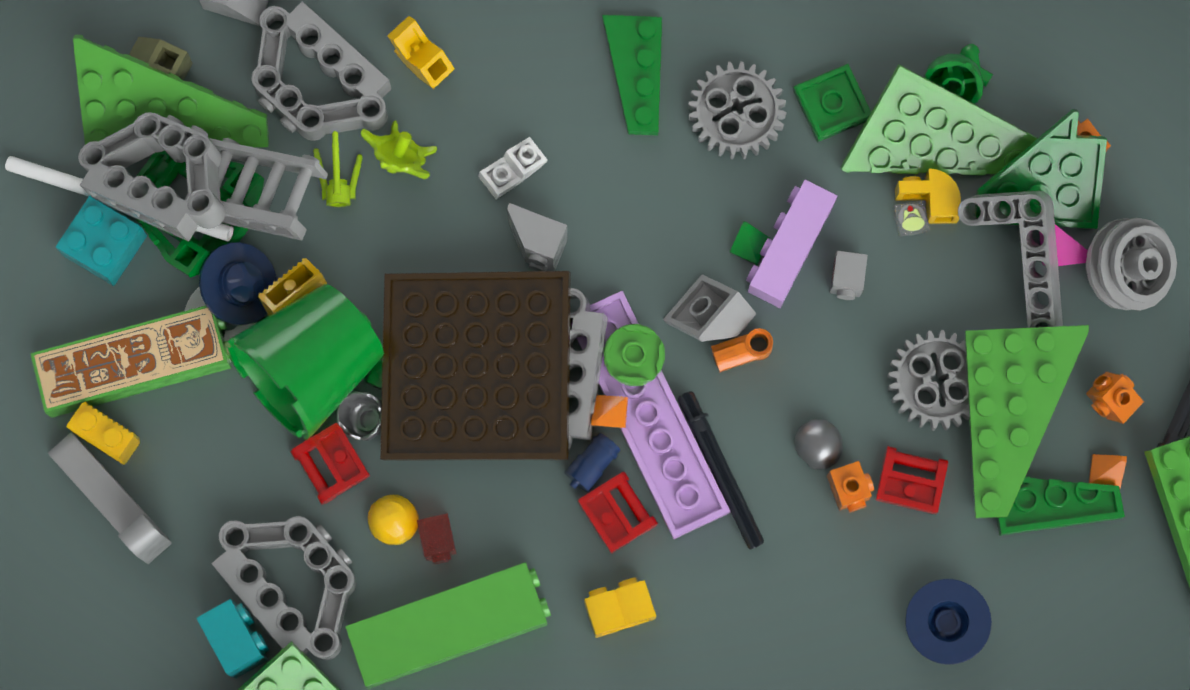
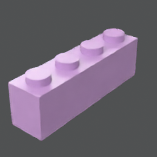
(791, 244)

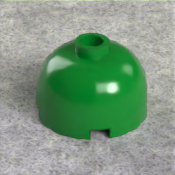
(957, 75)

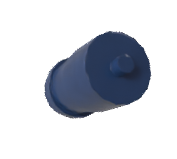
(592, 462)

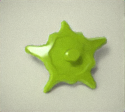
(399, 152)

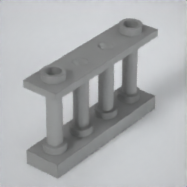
(260, 217)

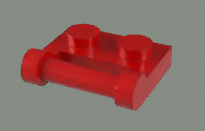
(338, 456)
(908, 489)
(609, 519)

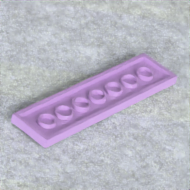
(661, 439)

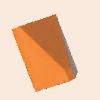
(610, 411)
(1107, 469)

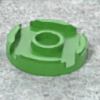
(634, 355)

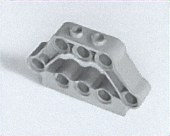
(334, 116)
(138, 196)
(593, 327)
(279, 535)

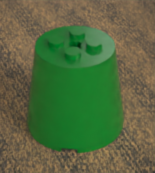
(307, 358)

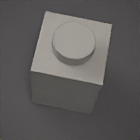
(848, 275)

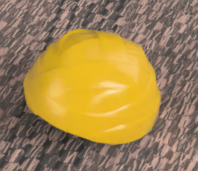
(393, 519)

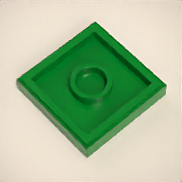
(832, 102)

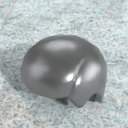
(360, 415)
(819, 444)

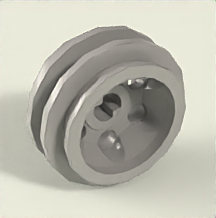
(1134, 253)

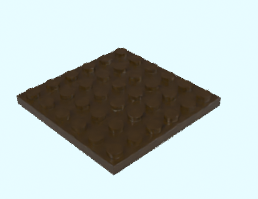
(476, 366)

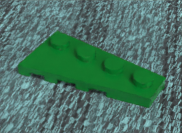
(637, 67)
(1058, 504)

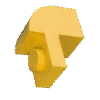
(419, 53)
(938, 190)

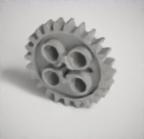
(748, 134)
(909, 382)

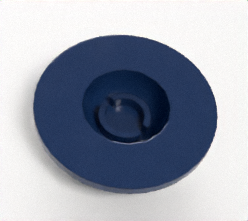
(232, 282)
(948, 621)

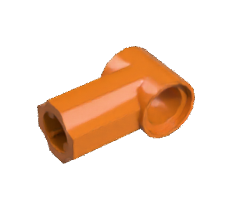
(738, 350)

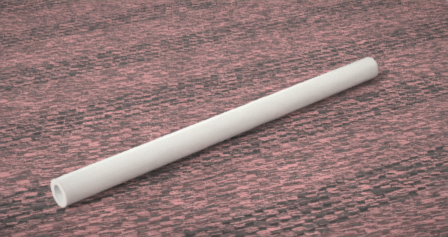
(72, 184)

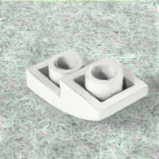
(513, 168)

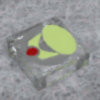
(911, 218)

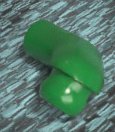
(972, 52)

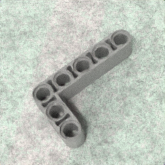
(1031, 251)
(110, 498)

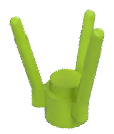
(338, 192)

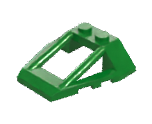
(191, 255)

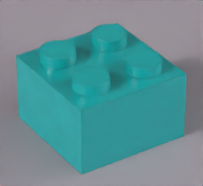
(101, 241)
(233, 638)

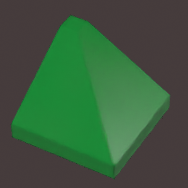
(749, 243)

